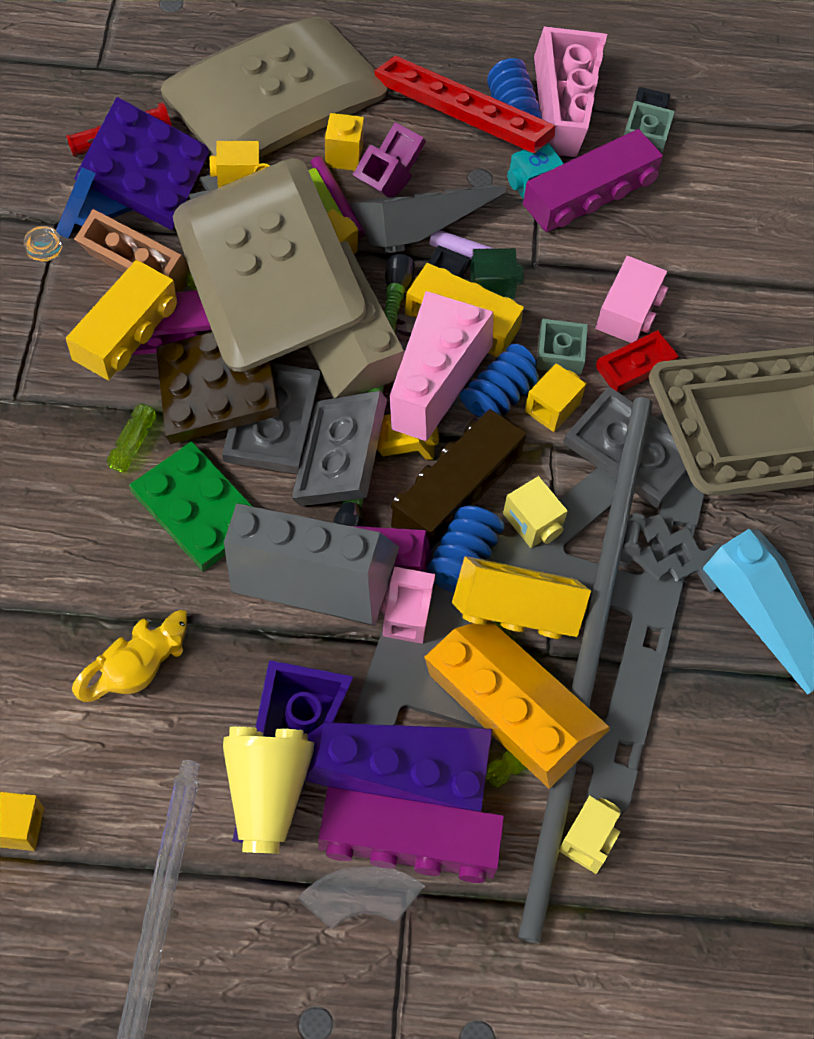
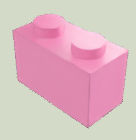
(631, 300)

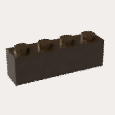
(459, 476)

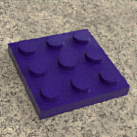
(143, 162)

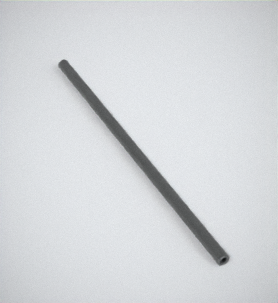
(586, 667)

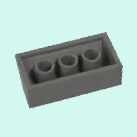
(309, 563)

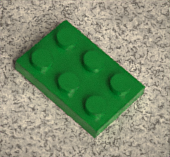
(190, 503)

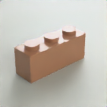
(121, 246)

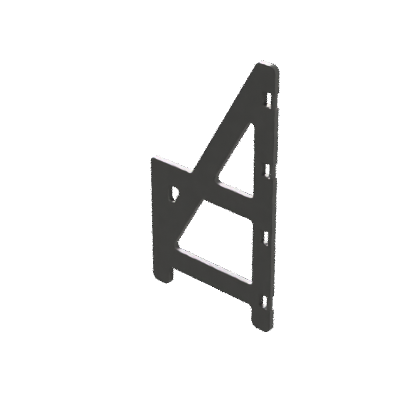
(402, 680)

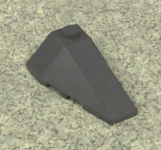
(409, 220)

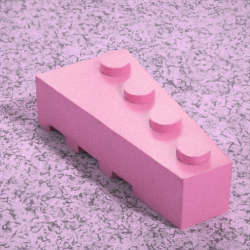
(566, 83)
(438, 362)

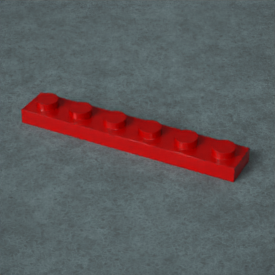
(466, 104)

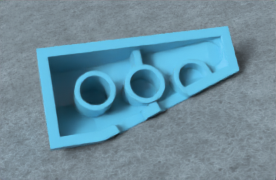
(768, 599)

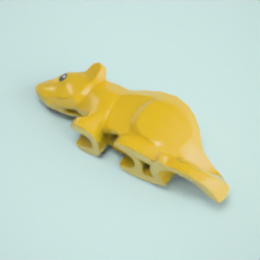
(133, 663)

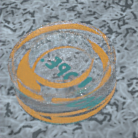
(42, 243)

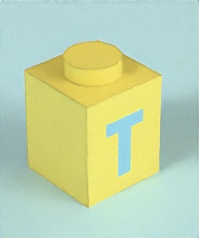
(535, 512)

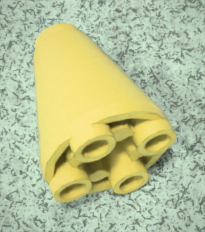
(265, 783)

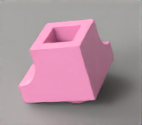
(407, 604)

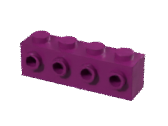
(592, 180)
(410, 834)

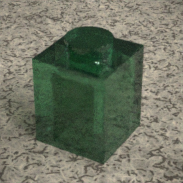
(497, 270)

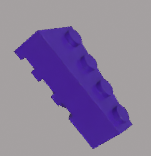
(298, 700)
(403, 762)

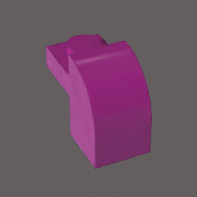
(389, 166)

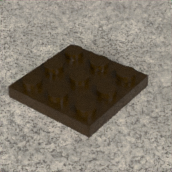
(205, 394)

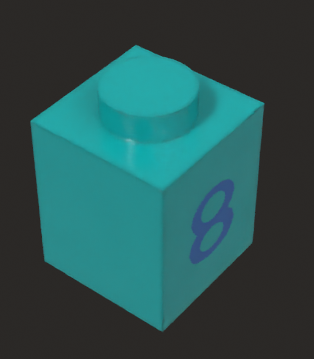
(528, 165)

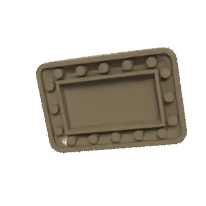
(273, 86)
(268, 265)
(741, 418)

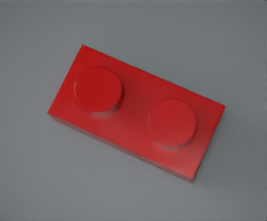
(634, 361)

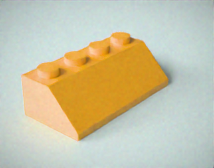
(515, 698)

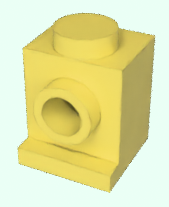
(591, 833)

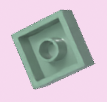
(652, 122)
(562, 344)

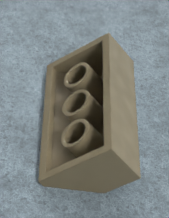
(363, 353)

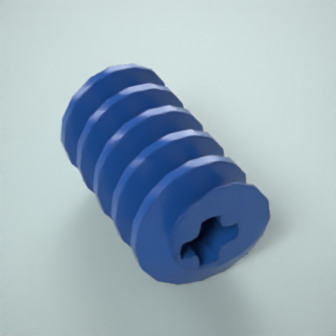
(511, 84)
(501, 382)
(467, 535)

